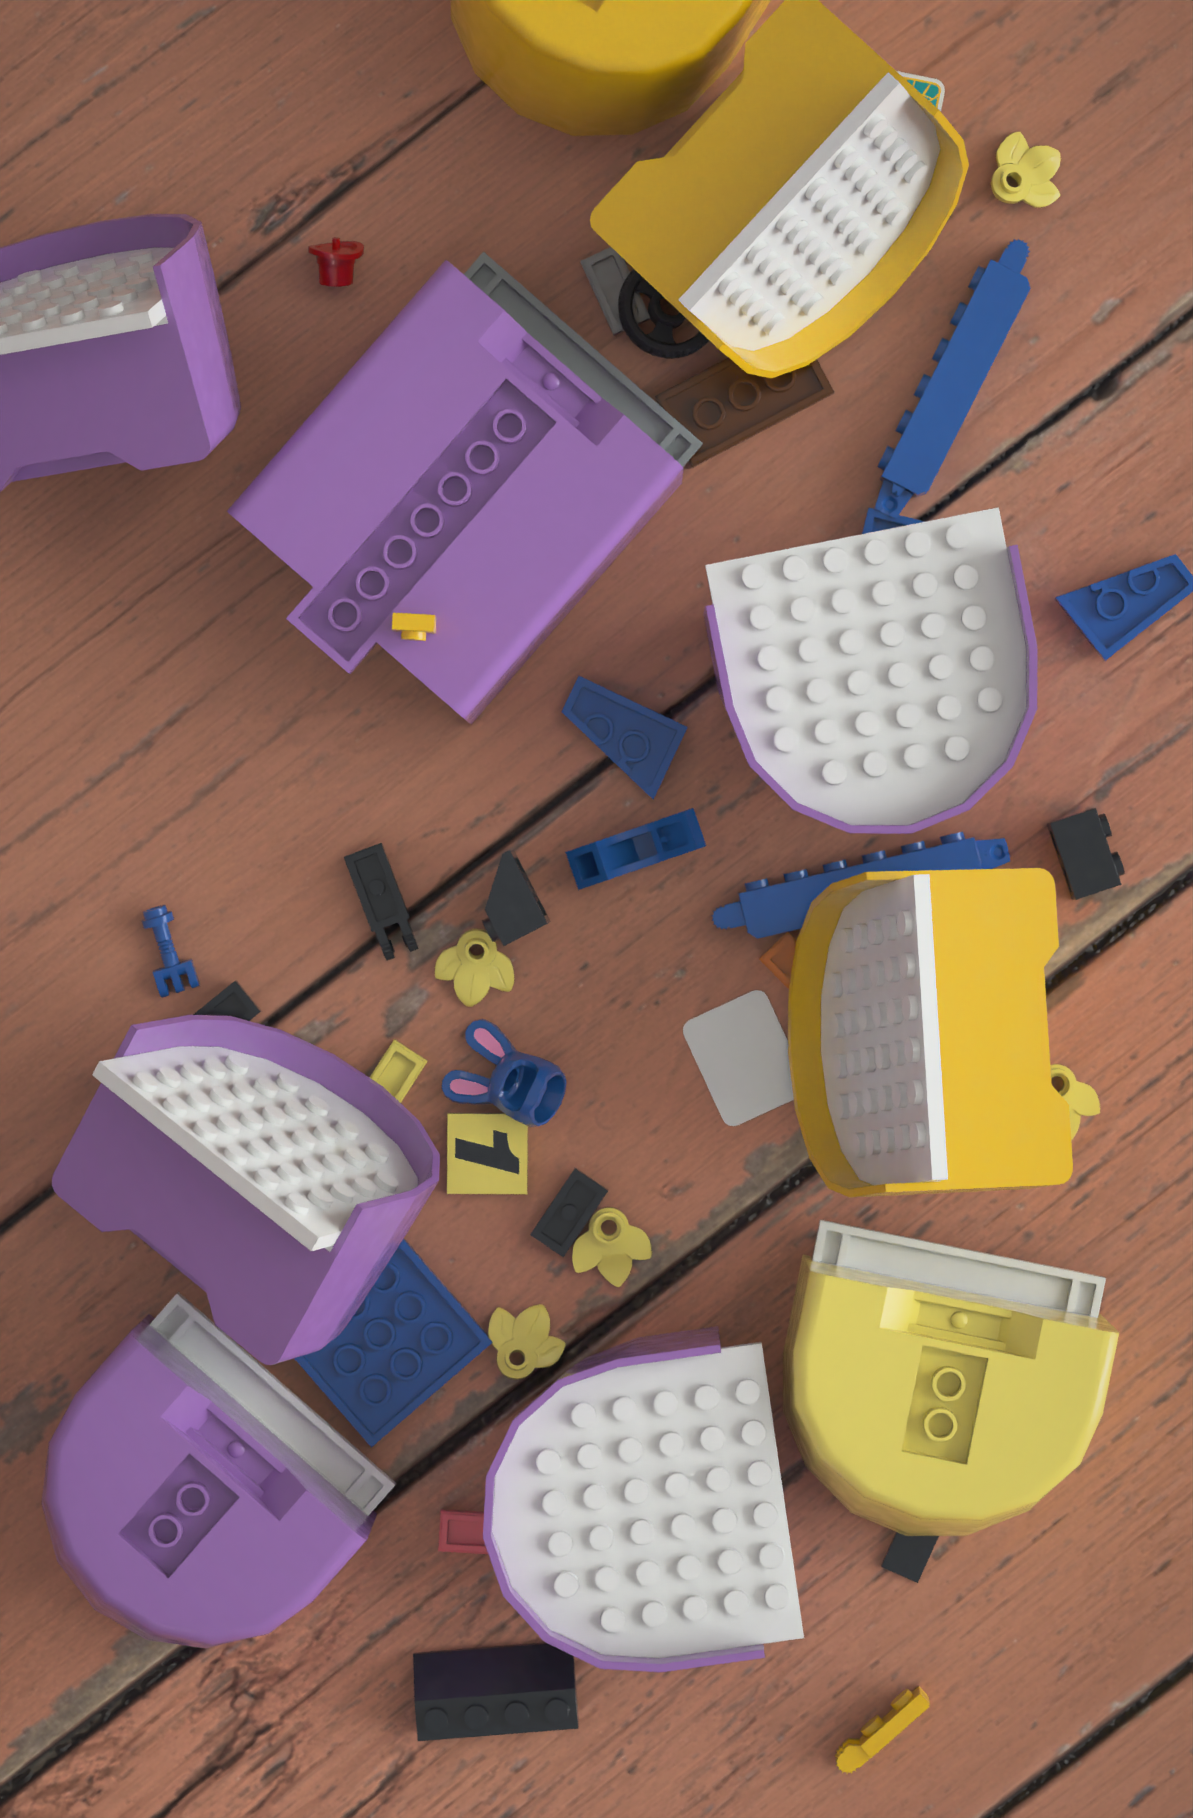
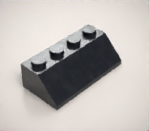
(512, 903)
(494, 1691)

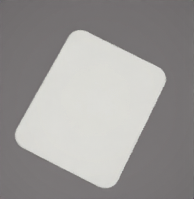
(742, 1057)

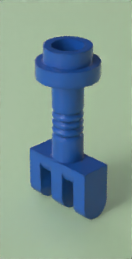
(173, 969)

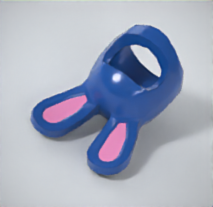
(520, 1084)

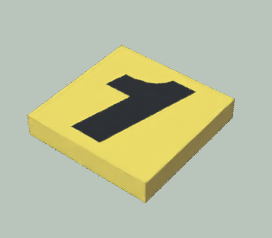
(486, 1154)

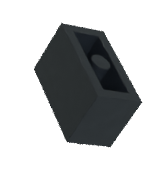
(1085, 853)

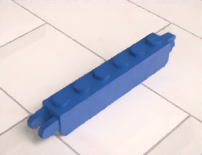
(955, 381)
(784, 905)

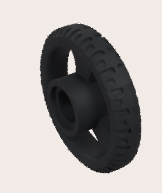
(660, 340)

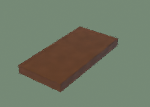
(731, 406)

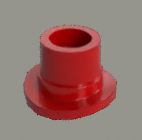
(336, 261)

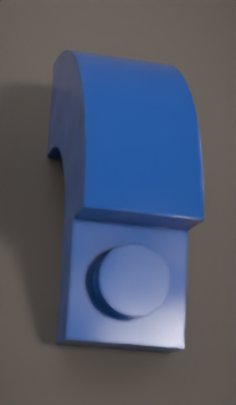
(635, 849)

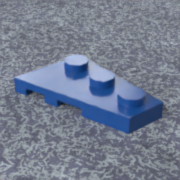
(1127, 604)
(627, 732)

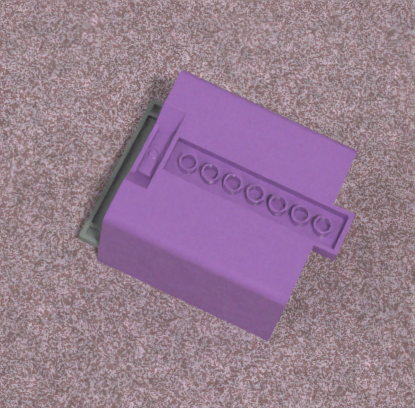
(466, 477)

